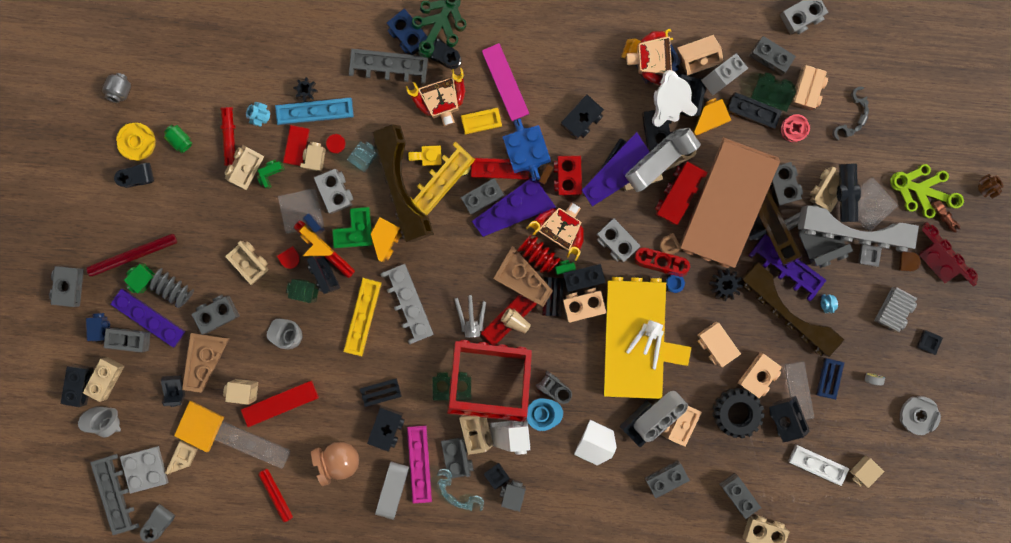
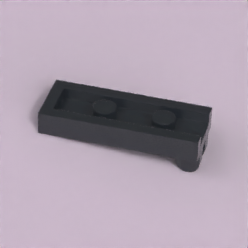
(754, 110)

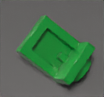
(271, 168)

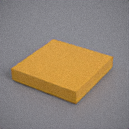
(199, 426)

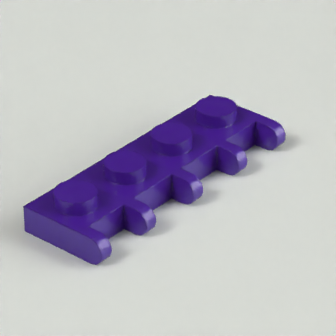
(797, 270)

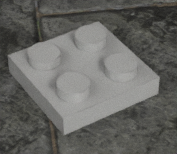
(144, 469)

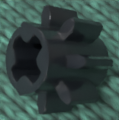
(299, 88)

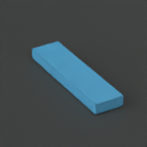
(314, 111)

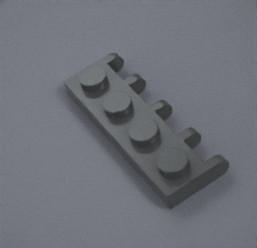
(388, 63)
(112, 495)

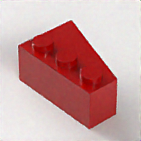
(679, 192)

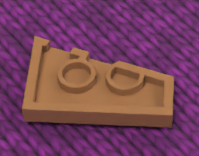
(522, 278)
(201, 360)

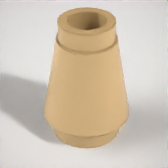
(514, 320)

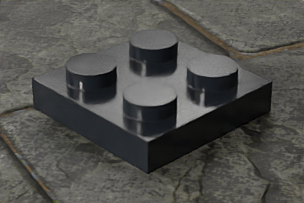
(323, 273)

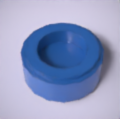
(674, 283)

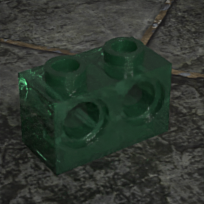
(302, 290)
(444, 395)

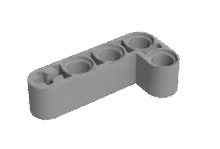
(661, 157)

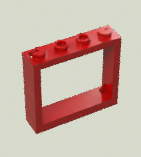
(484, 410)

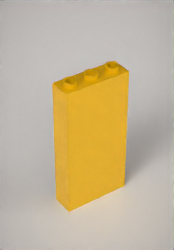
(628, 308)

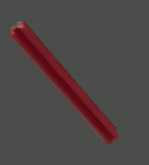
(131, 255)

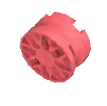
(795, 128)

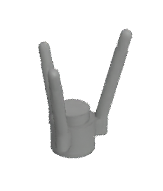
(471, 328)

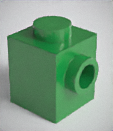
(139, 278)

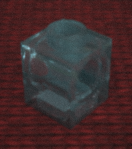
(363, 156)

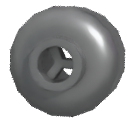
(116, 88)

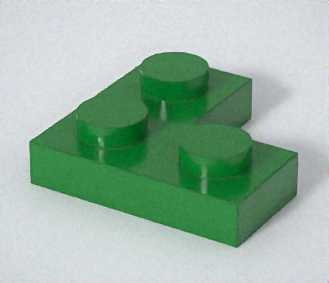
(360, 232)

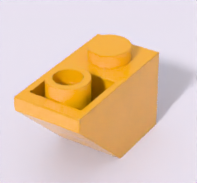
(383, 238)

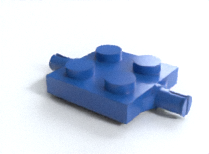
(526, 149)

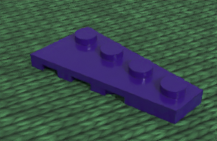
(613, 174)

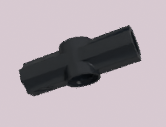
(848, 193)

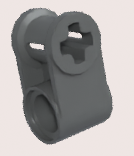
(553, 387)
(158, 522)

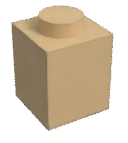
(866, 472)

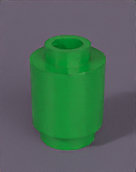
(177, 138)

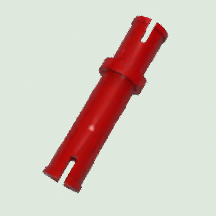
(228, 135)

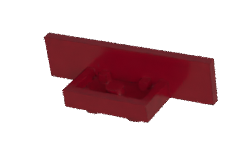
(943, 259)

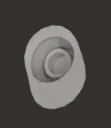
(100, 421)

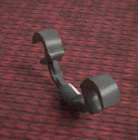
(862, 120)

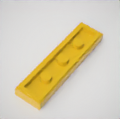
(362, 317)

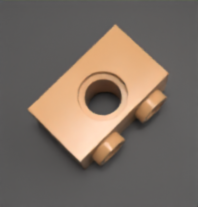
(749, 379)

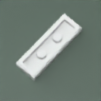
(818, 465)

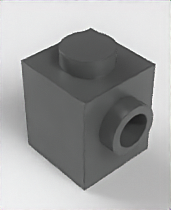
(512, 495)

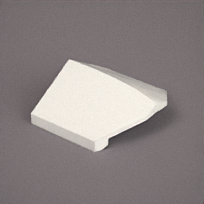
(596, 444)

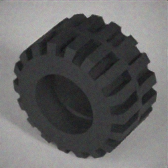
(752, 421)

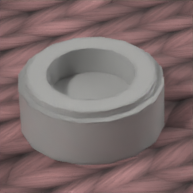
(874, 379)

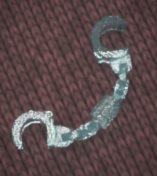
(451, 499)

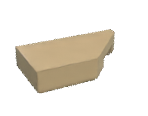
(182, 457)

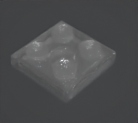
(874, 204)

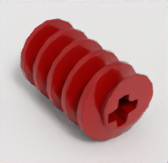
(538, 254)

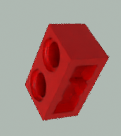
(574, 176)

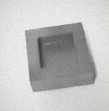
(869, 255)

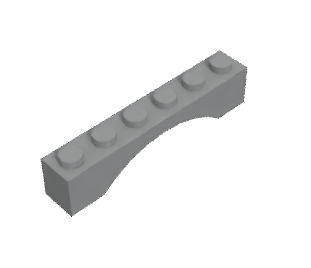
(819, 220)

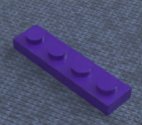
(148, 318)

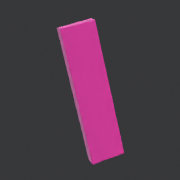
(505, 82)
(419, 464)

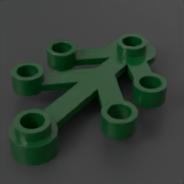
(440, 21)

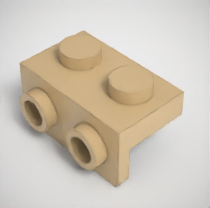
(243, 167)
(825, 193)
(247, 262)

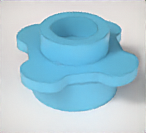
(829, 303)

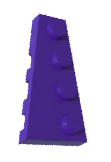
(517, 206)

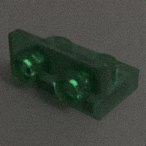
(774, 91)

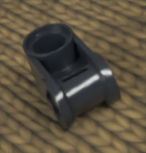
(442, 52)
(138, 175)

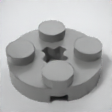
(909, 419)

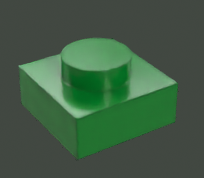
(565, 266)

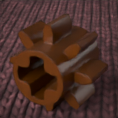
(990, 186)

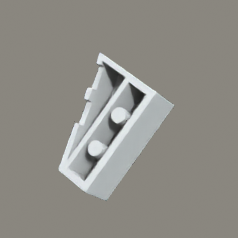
(511, 436)

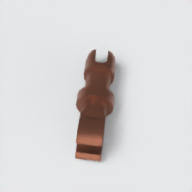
(945, 216)

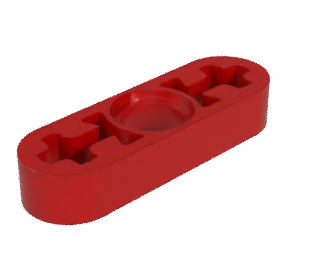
(650, 253)

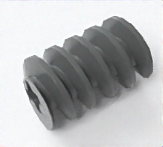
(170, 289)

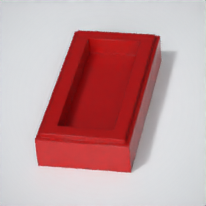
(296, 144)

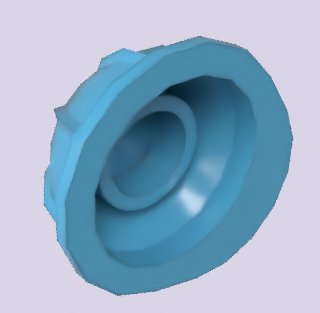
(544, 414)

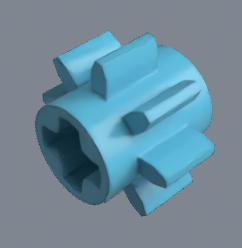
(258, 114)

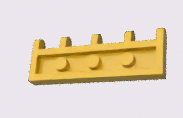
(443, 179)

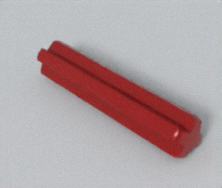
(275, 495)

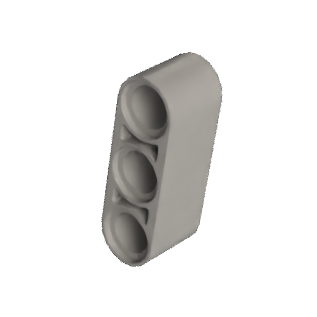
(660, 416)
(392, 490)

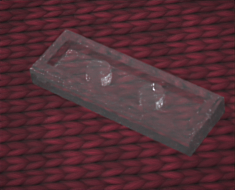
(799, 387)

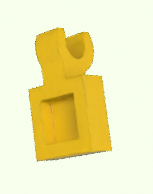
(429, 156)

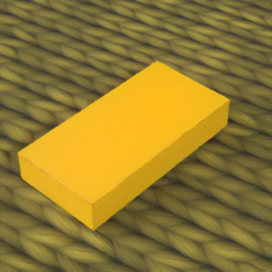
(481, 121)

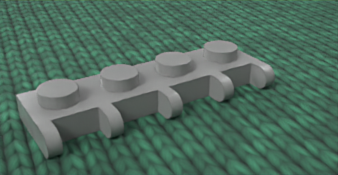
(409, 303)

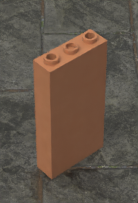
(729, 203)

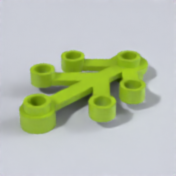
(922, 189)

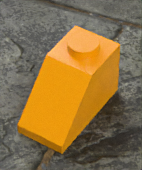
(712, 116)

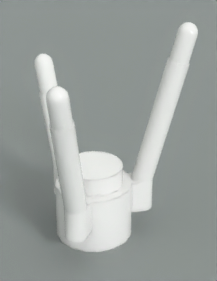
(653, 331)

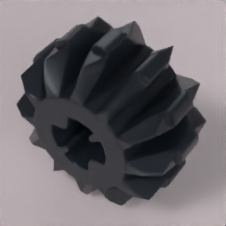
(725, 293)

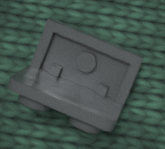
(823, 250)

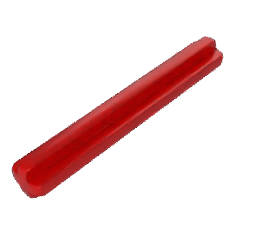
(334, 258)

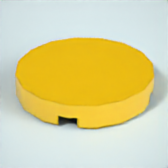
(135, 141)

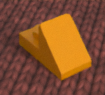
(319, 247)

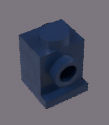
(97, 327)

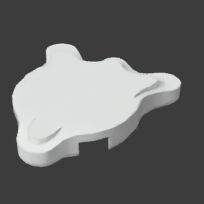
(672, 98)

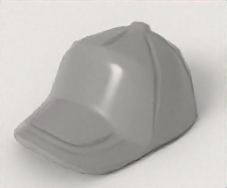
(284, 334)

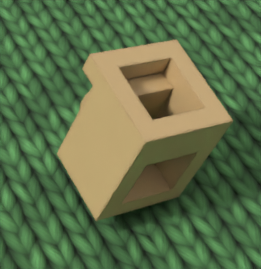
(314, 157)

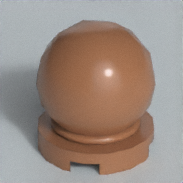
(336, 462)

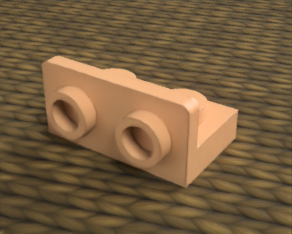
(683, 427)

